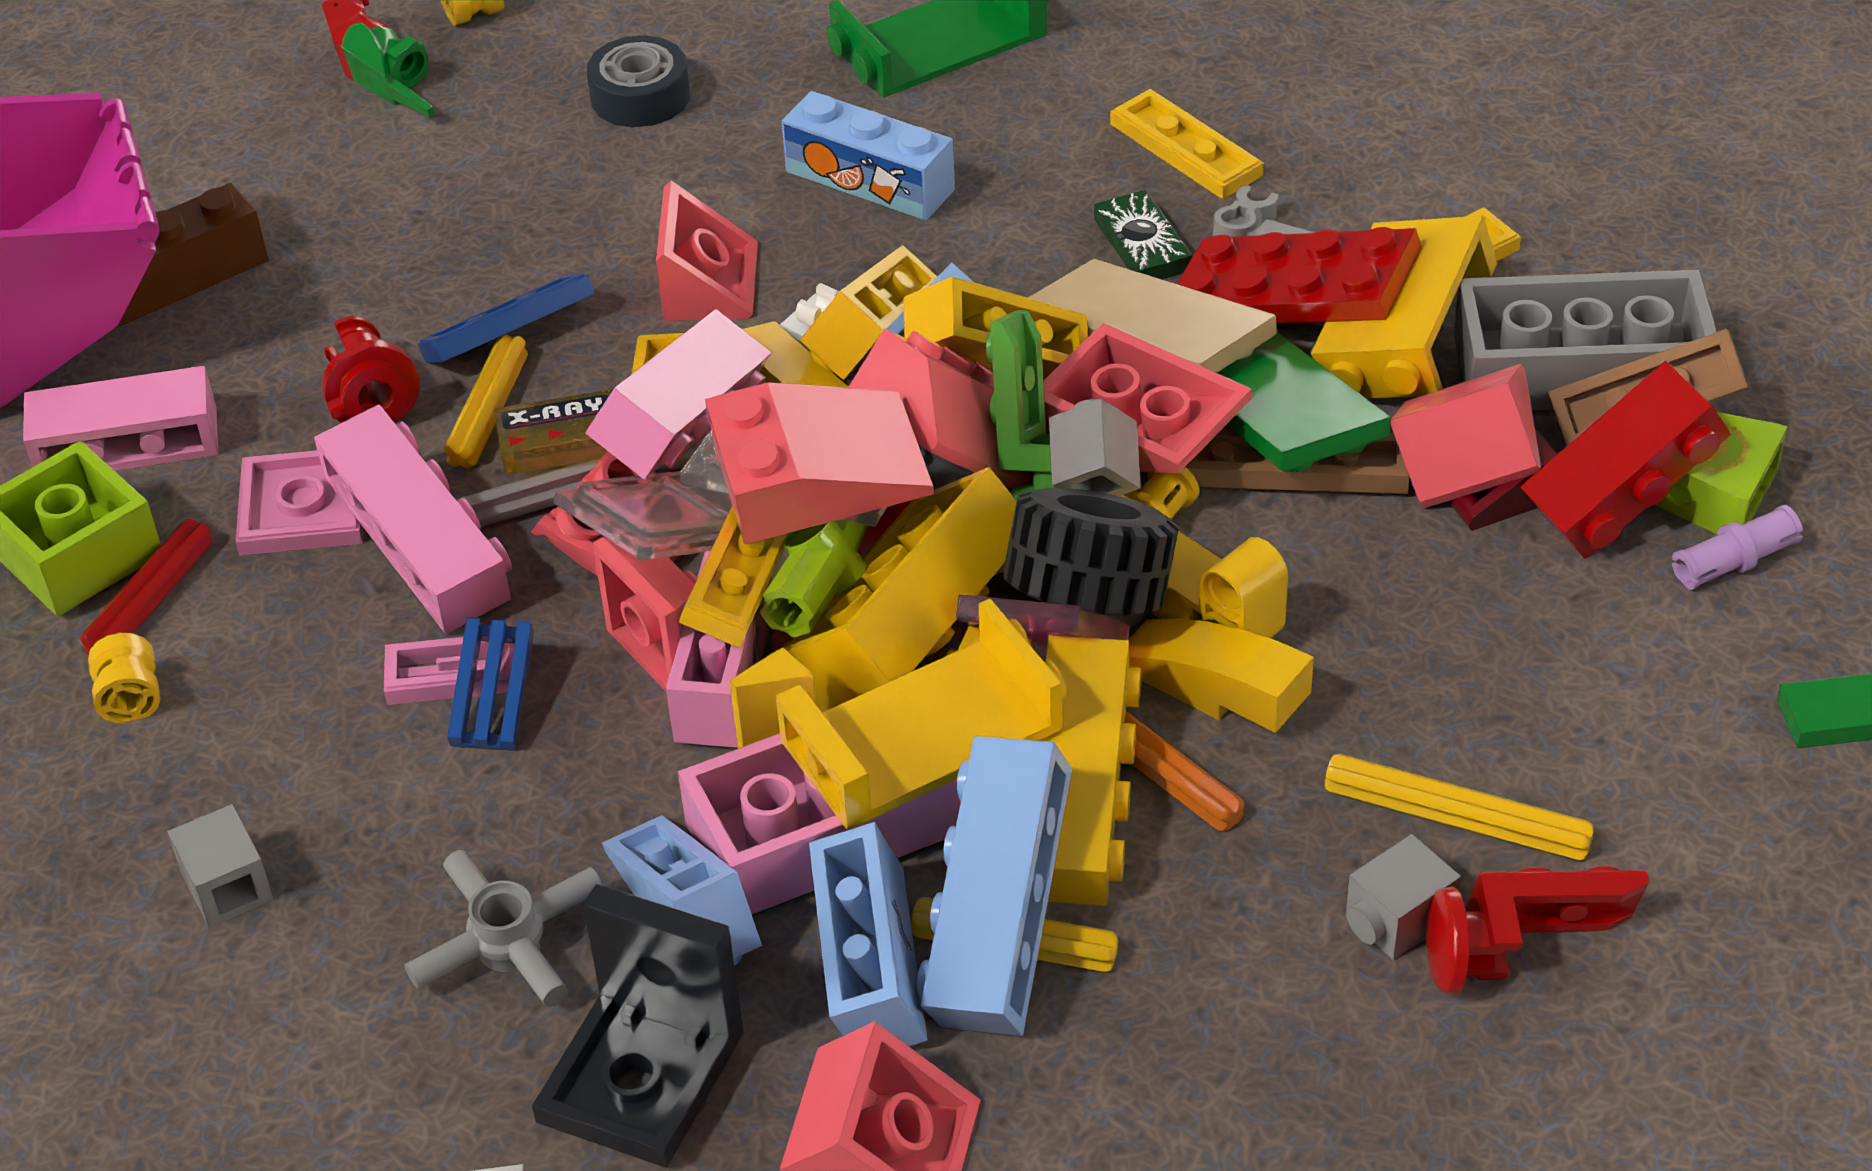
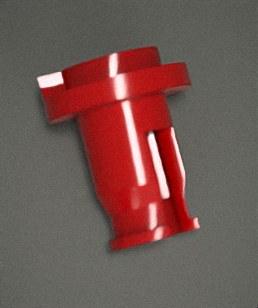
(368, 373)

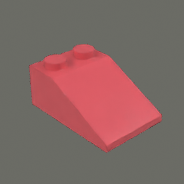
(1171, 399)
(813, 455)

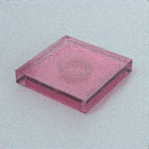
(1046, 619)

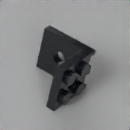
(660, 1010)

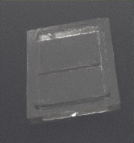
(650, 515)

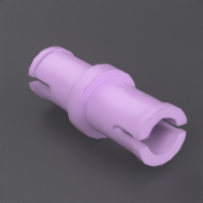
(1737, 547)

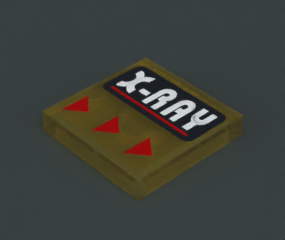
(549, 432)

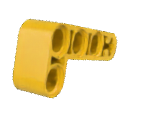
(1236, 591)

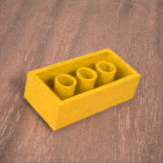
(909, 589)

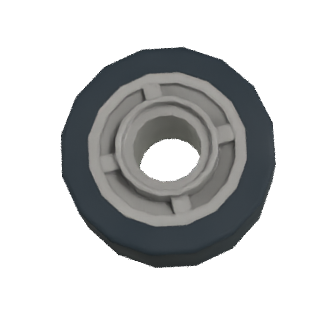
(638, 81)

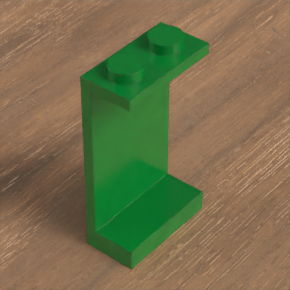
(932, 38)

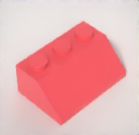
(943, 399)

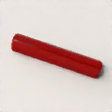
(150, 583)

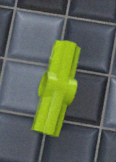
(819, 566)

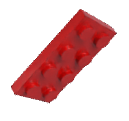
(1307, 274)

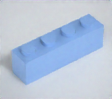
(995, 886)

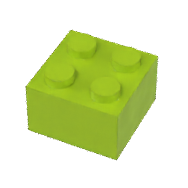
(73, 528)

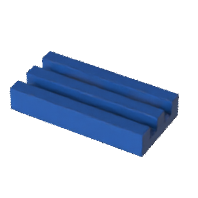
(496, 635)

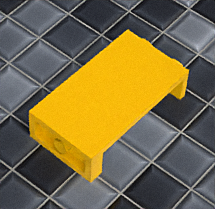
(1395, 353)
(923, 724)

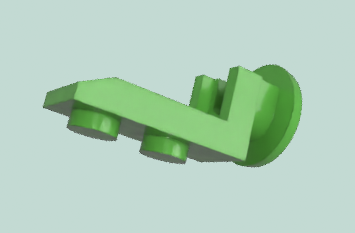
(1018, 399)

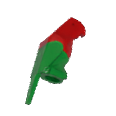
(376, 55)

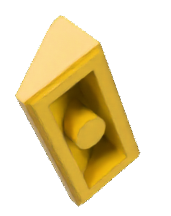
(756, 691)

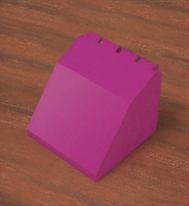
(70, 229)

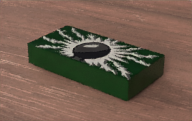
(1142, 235)

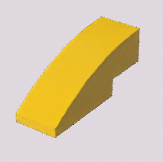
(1222, 669)

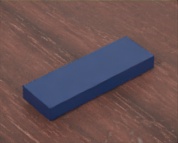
(505, 317)

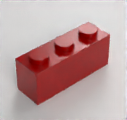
(1626, 460)

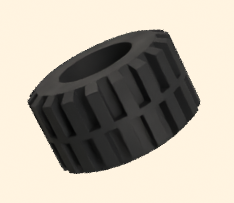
(1090, 551)

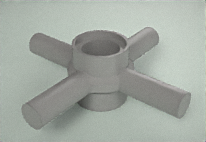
(503, 928)

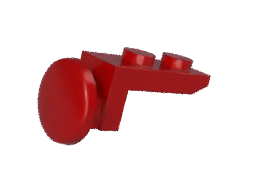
(1505, 904)

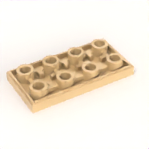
(1162, 313)

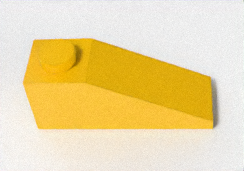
(862, 310)

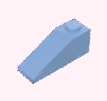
(679, 872)

